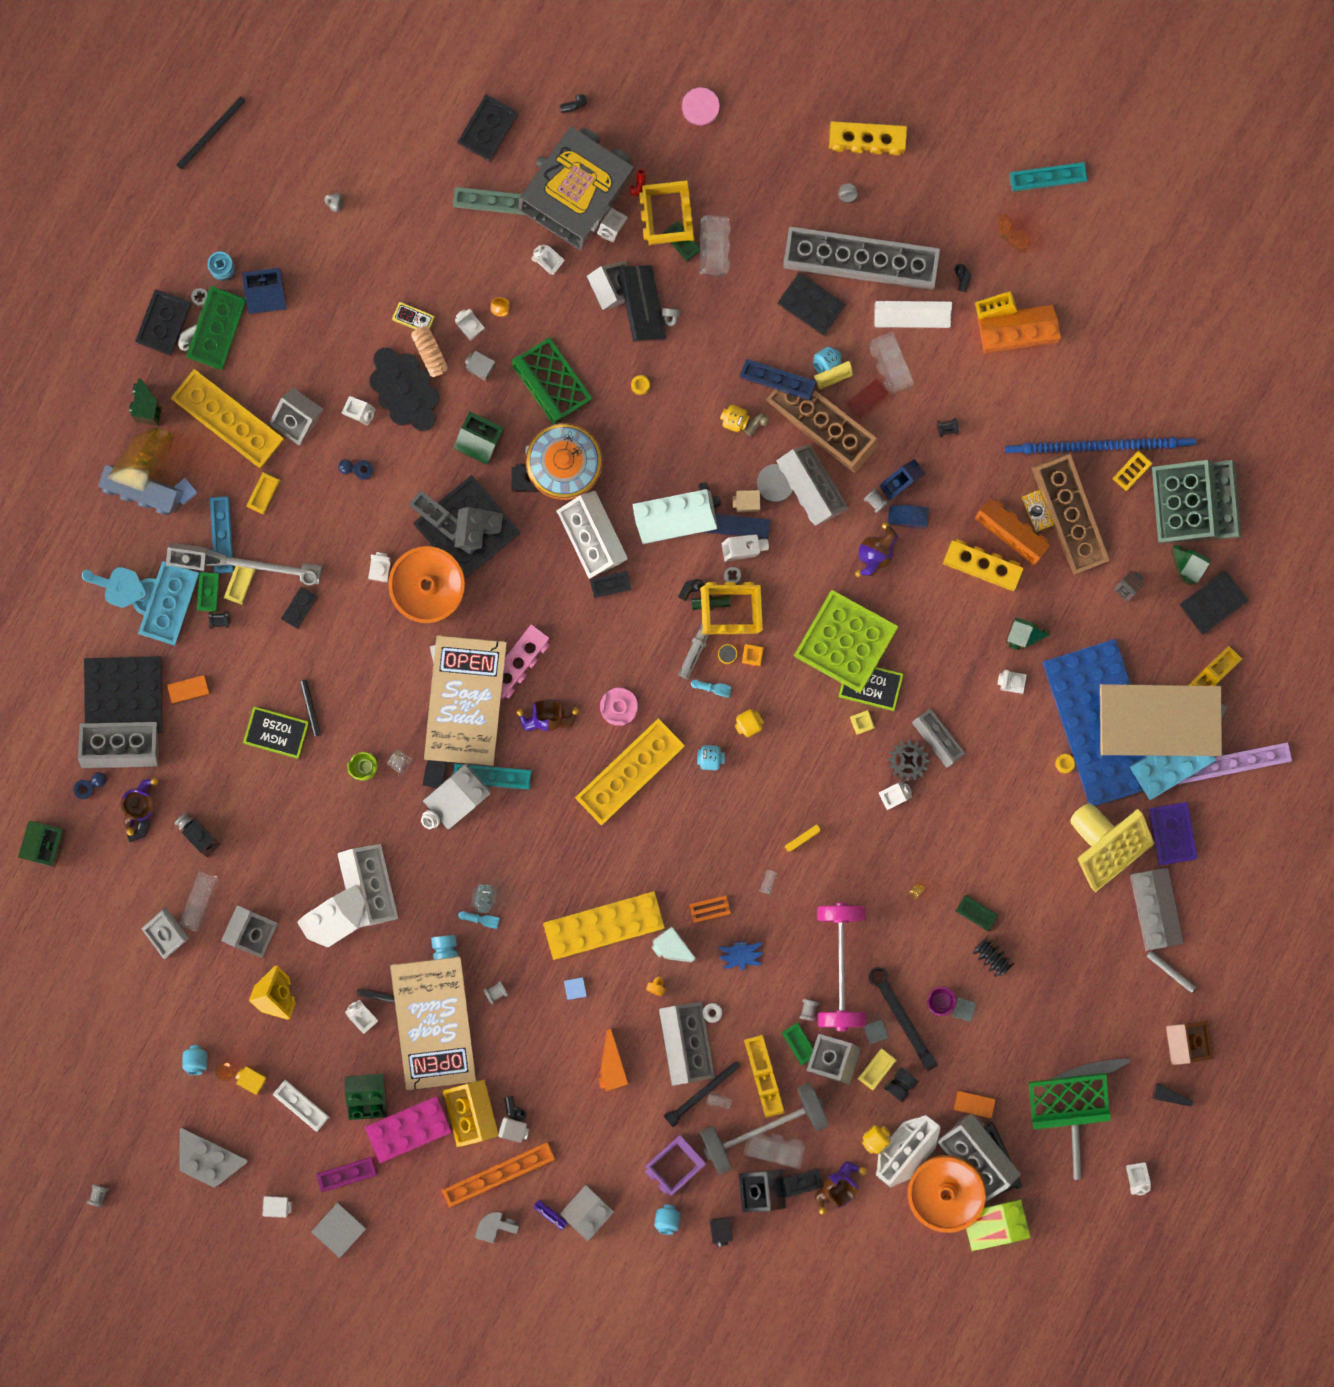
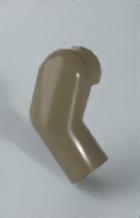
(755, 423)

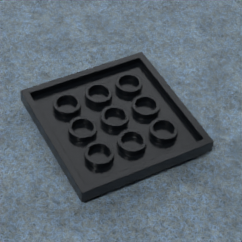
(471, 495)
(123, 690)

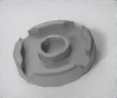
(773, 484)

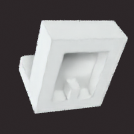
(612, 225)
(547, 258)
(469, 324)
(359, 410)
(379, 567)
(1012, 681)
(896, 794)
(361, 1016)
(1138, 1178)

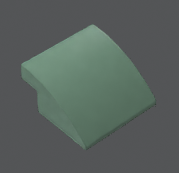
(1197, 501)

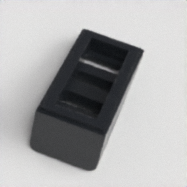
(1164, 1094)

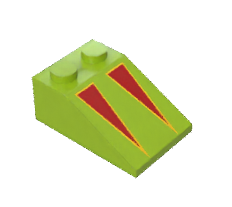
(998, 1225)

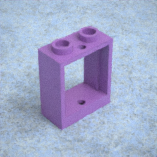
(664, 1186)

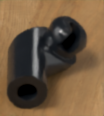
(690, 586)
(141, 830)

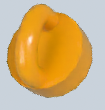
(500, 306)
(656, 989)

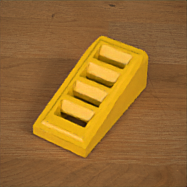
(1004, 309)
(1144, 459)

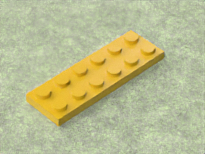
(227, 418)
(629, 772)
(603, 925)

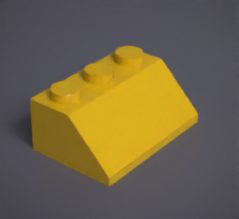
(470, 1113)

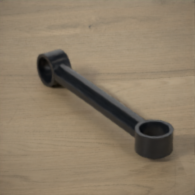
(904, 1021)

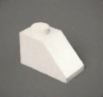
(513, 1130)

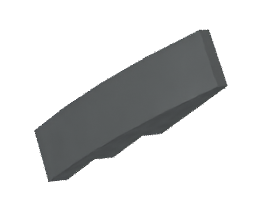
(436, 515)
(1098, 1067)

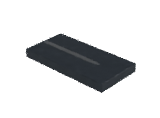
(642, 303)

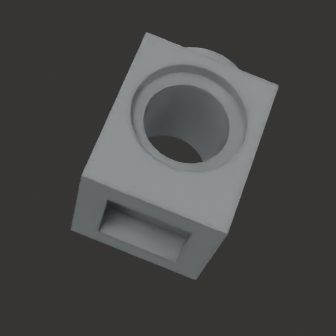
(480, 365)

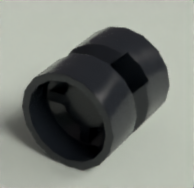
(901, 1084)

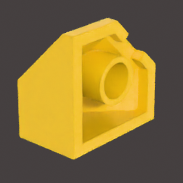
(273, 995)

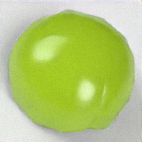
(362, 766)

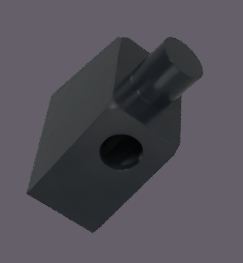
(201, 838)

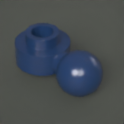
(346, 467)
(97, 780)

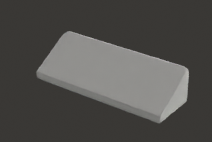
(938, 738)

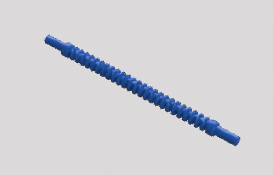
(1172, 443)

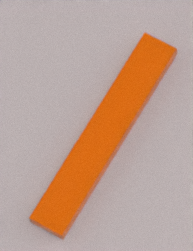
(498, 1174)

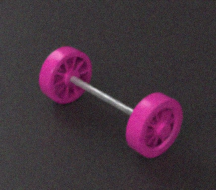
(841, 914)

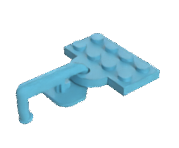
(165, 599)
(1162, 772)

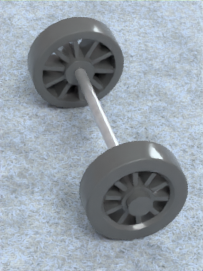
(811, 1106)

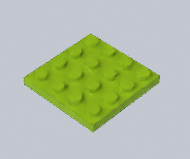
(846, 641)

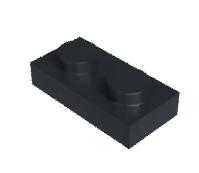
(610, 584)
(299, 608)
(801, 1182)

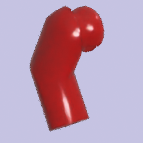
(640, 181)

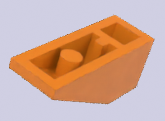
(611, 1069)

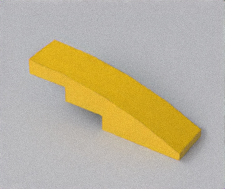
(1217, 669)
(764, 1076)

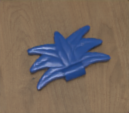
(741, 954)

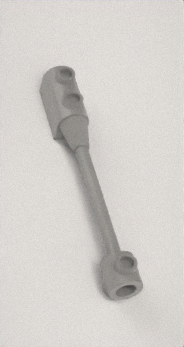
(199, 557)

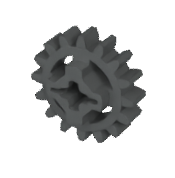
(902, 753)

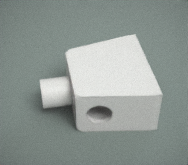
(735, 547)

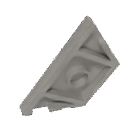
(207, 1160)

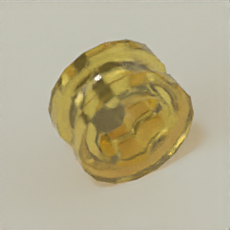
(916, 890)

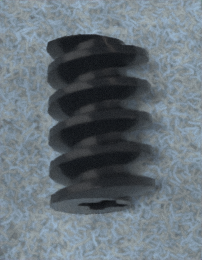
(992, 957)

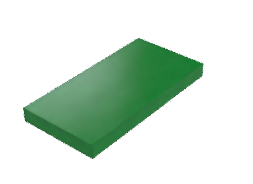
(216, 328)

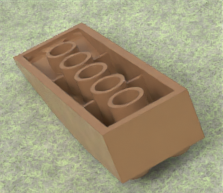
(827, 427)
(1070, 512)

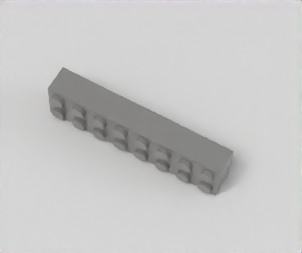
(861, 258)

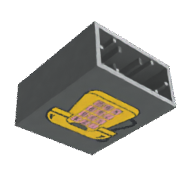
(576, 186)

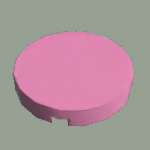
(700, 106)
(619, 706)

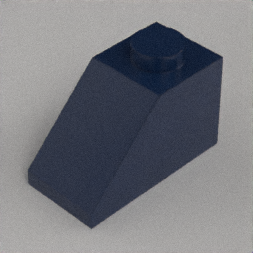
(902, 479)
(908, 516)

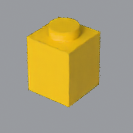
(251, 1080)

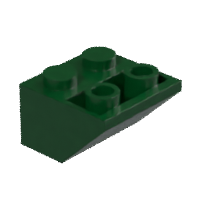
(145, 406)
(478, 438)
(42, 843)
(365, 1096)

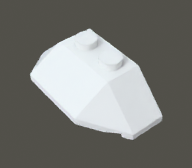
(334, 917)
(908, 1150)

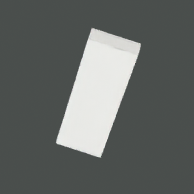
(301, 1105)

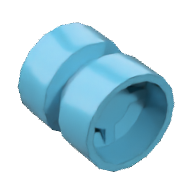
(221, 266)
(444, 947)

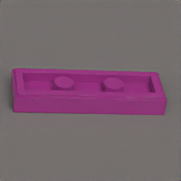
(346, 1174)

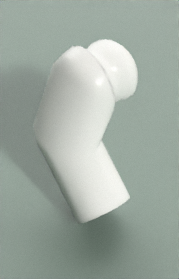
(185, 338)

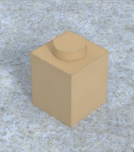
(747, 501)

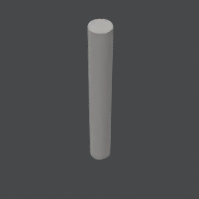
(1170, 971)
(1076, 1152)

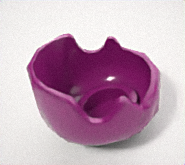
(942, 1001)

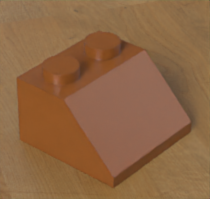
(1189, 1042)

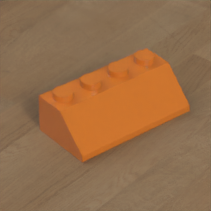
(1020, 330)
(1012, 531)

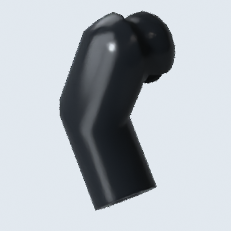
(575, 105)
(964, 276)
(716, 500)
(512, 1110)

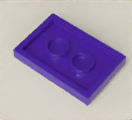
(1173, 833)

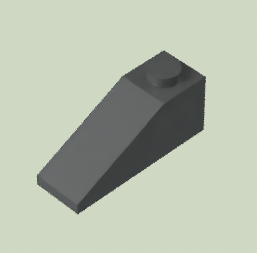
(1130, 585)

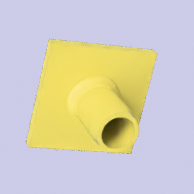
(1111, 846)

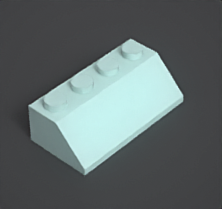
(675, 516)
(672, 947)

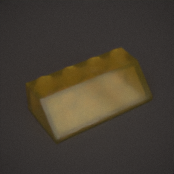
(142, 458)

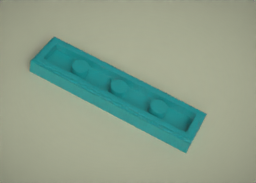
(1048, 176)
(501, 776)

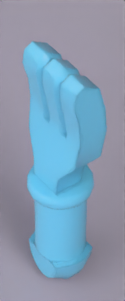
(719, 689)
(488, 921)

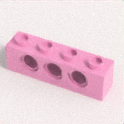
(531, 636)

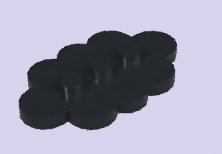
(404, 389)

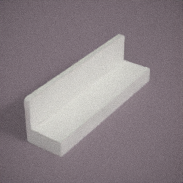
(913, 314)

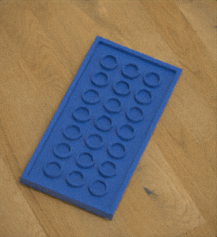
(1076, 691)

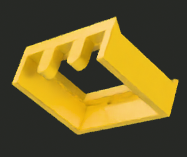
(666, 188)
(731, 588)

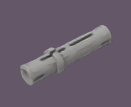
(699, 643)

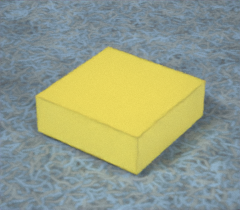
(862, 722)

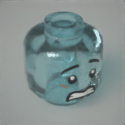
(484, 898)

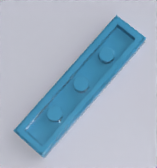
(221, 531)

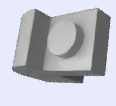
(491, 1223)

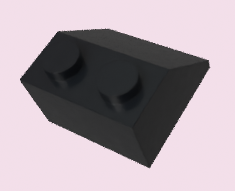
(762, 1191)

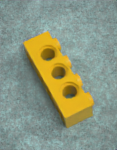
(876, 132)
(954, 560)

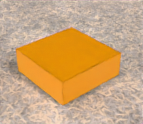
(752, 655)

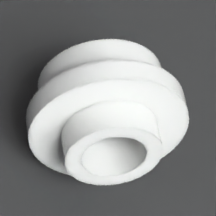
(430, 819)
(707, 1017)

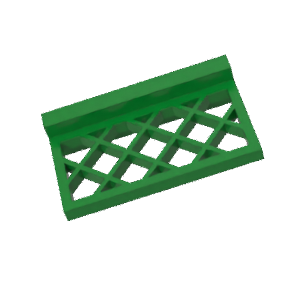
(535, 385)
(1074, 1116)

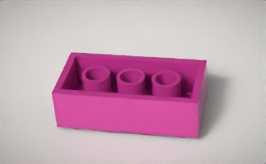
(408, 1129)

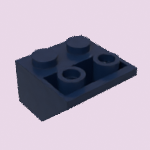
(264, 290)

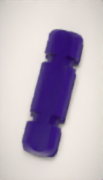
(550, 1214)

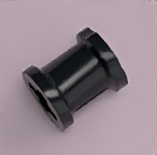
(947, 427)
(219, 620)

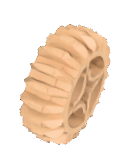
(429, 351)

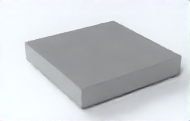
(165, 933)
(338, 1230)

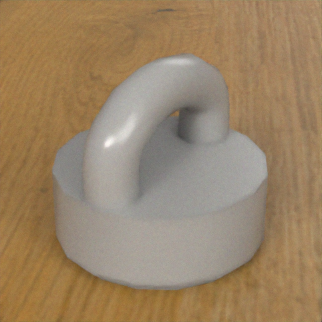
(848, 193)
(336, 201)
(672, 313)

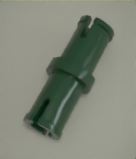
(714, 602)

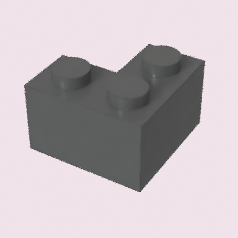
(472, 525)

